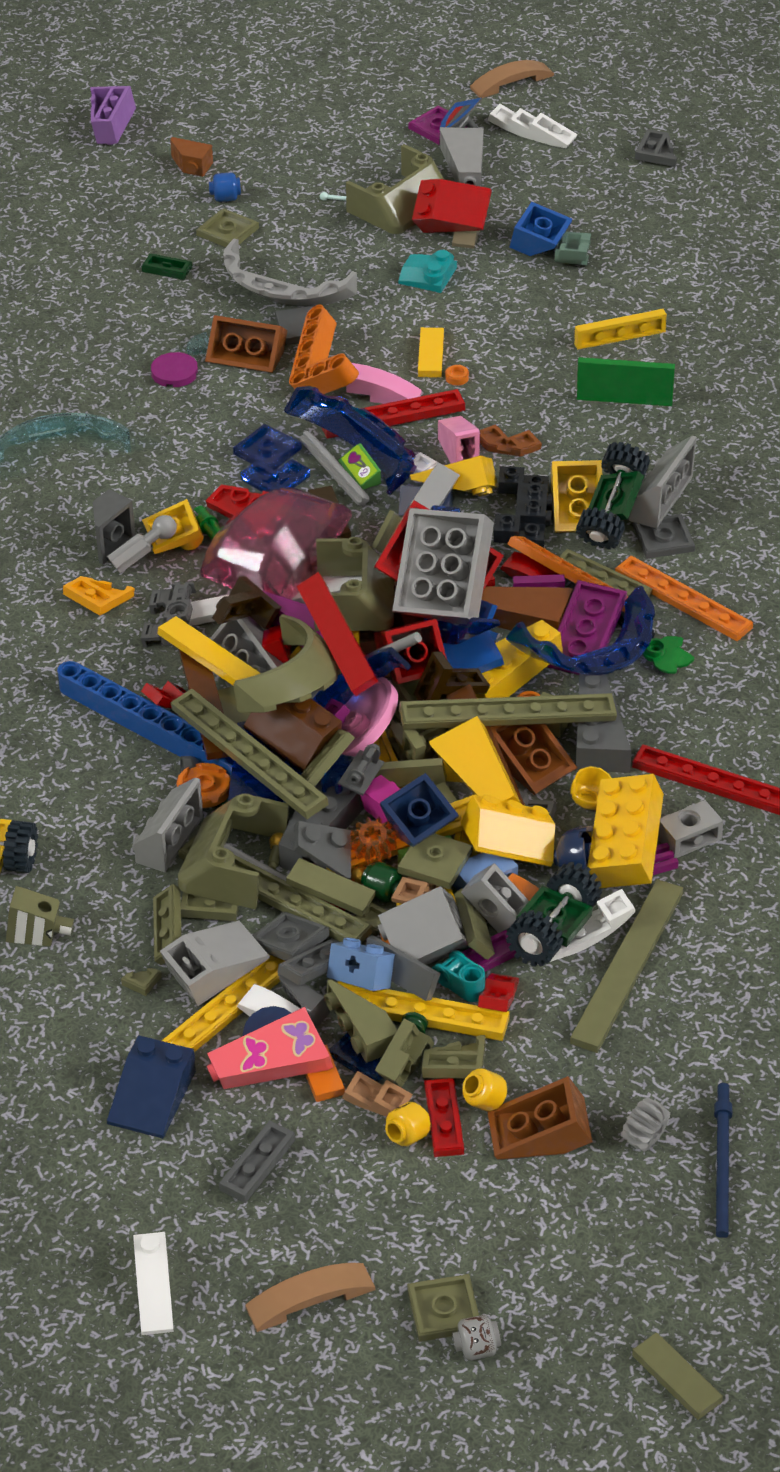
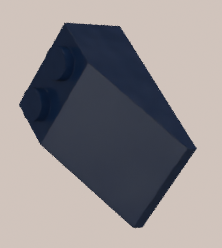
(152, 1086)

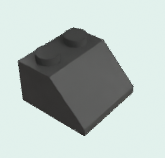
(112, 522)

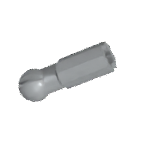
(139, 545)

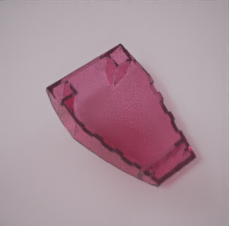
(274, 541)

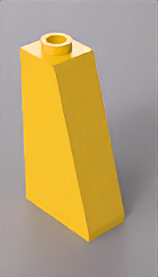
(475, 760)

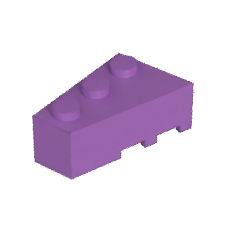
(111, 112)

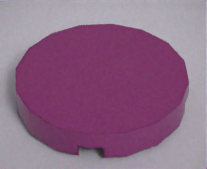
(174, 369)

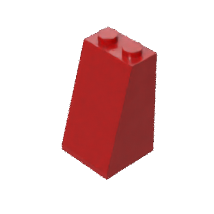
(417, 654)

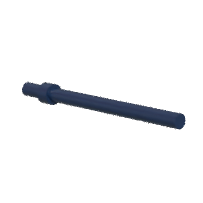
(722, 1113)

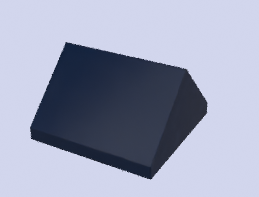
(418, 810)

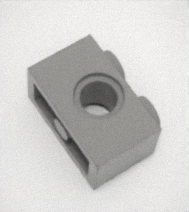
(690, 828)
(495, 897)

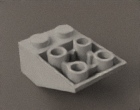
(212, 959)

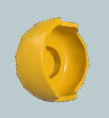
(586, 786)

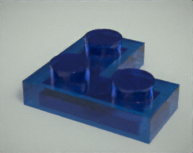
(267, 479)

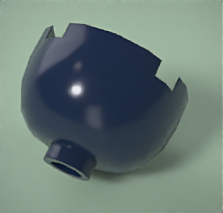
(574, 847)

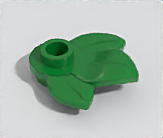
(667, 654)

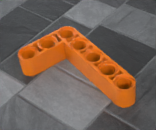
(311, 360)

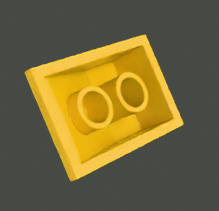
(475, 473)
(572, 491)

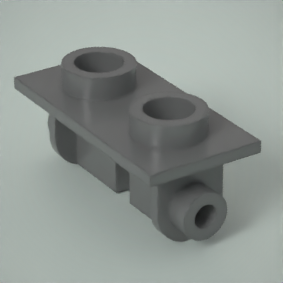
(362, 769)

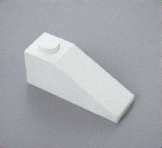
(153, 1283)

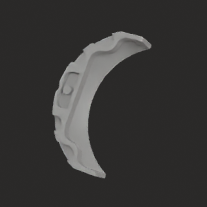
(284, 292)

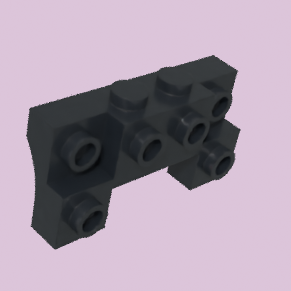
(531, 506)

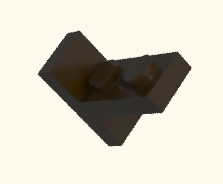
(245, 601)
(441, 679)

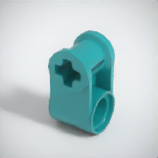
(462, 976)

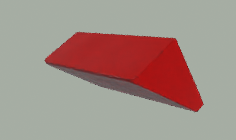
(273, 643)

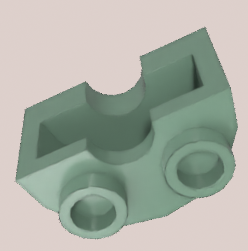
(573, 248)

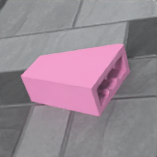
(458, 438)

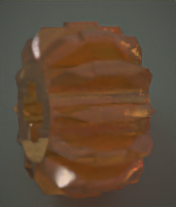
(384, 838)

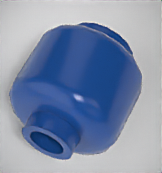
(225, 187)

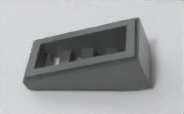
(306, 997)

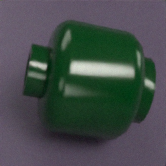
(382, 879)

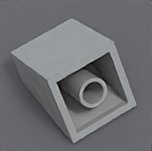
(425, 927)

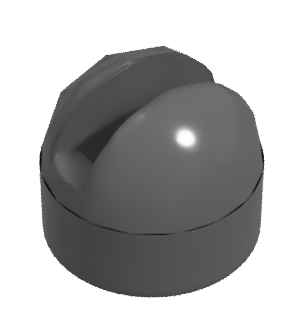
(188, 761)

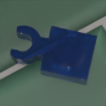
(335, 773)

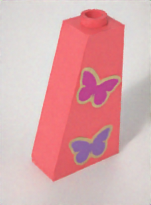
(271, 1053)

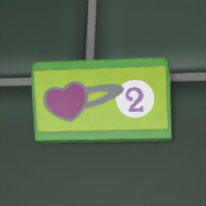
(361, 467)

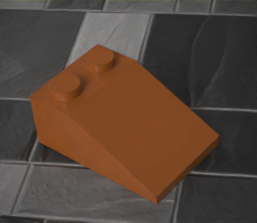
(533, 755)
(541, 1122)

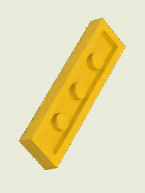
(620, 329)

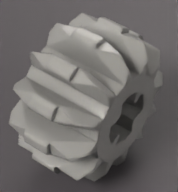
(645, 1124)

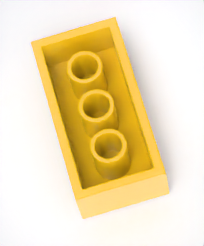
(626, 830)

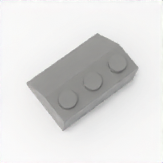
(170, 826)

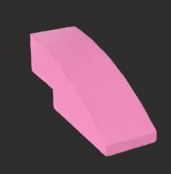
(381, 385)

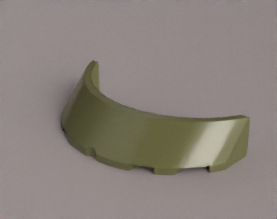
(295, 679)

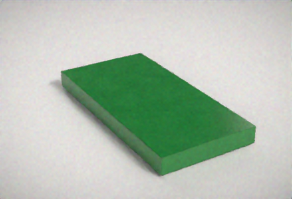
(625, 381)

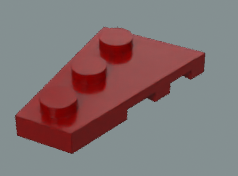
(231, 499)

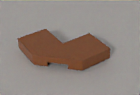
(496, 441)

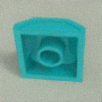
(428, 271)

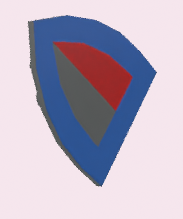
(459, 116)

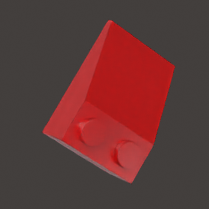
(450, 206)

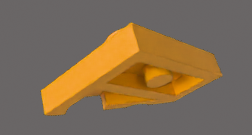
(96, 595)

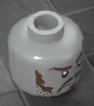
(477, 1337)

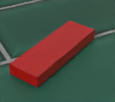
(444, 1117)

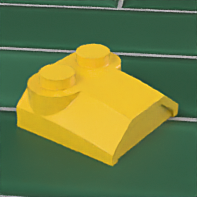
(188, 532)

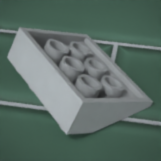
(443, 565)

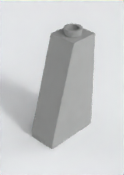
(463, 153)

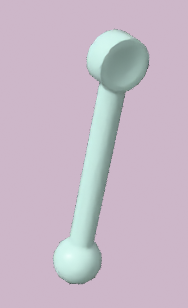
(324, 196)

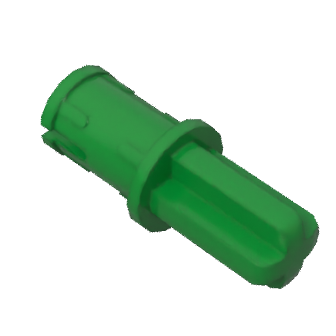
(207, 522)

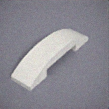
(612, 913)

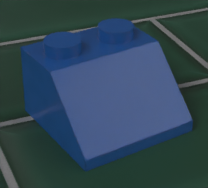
(539, 230)

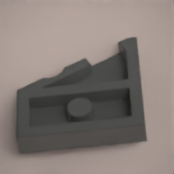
(656, 148)
(325, 846)

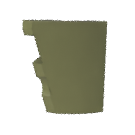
(403, 1053)

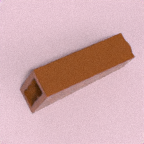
(528, 604)

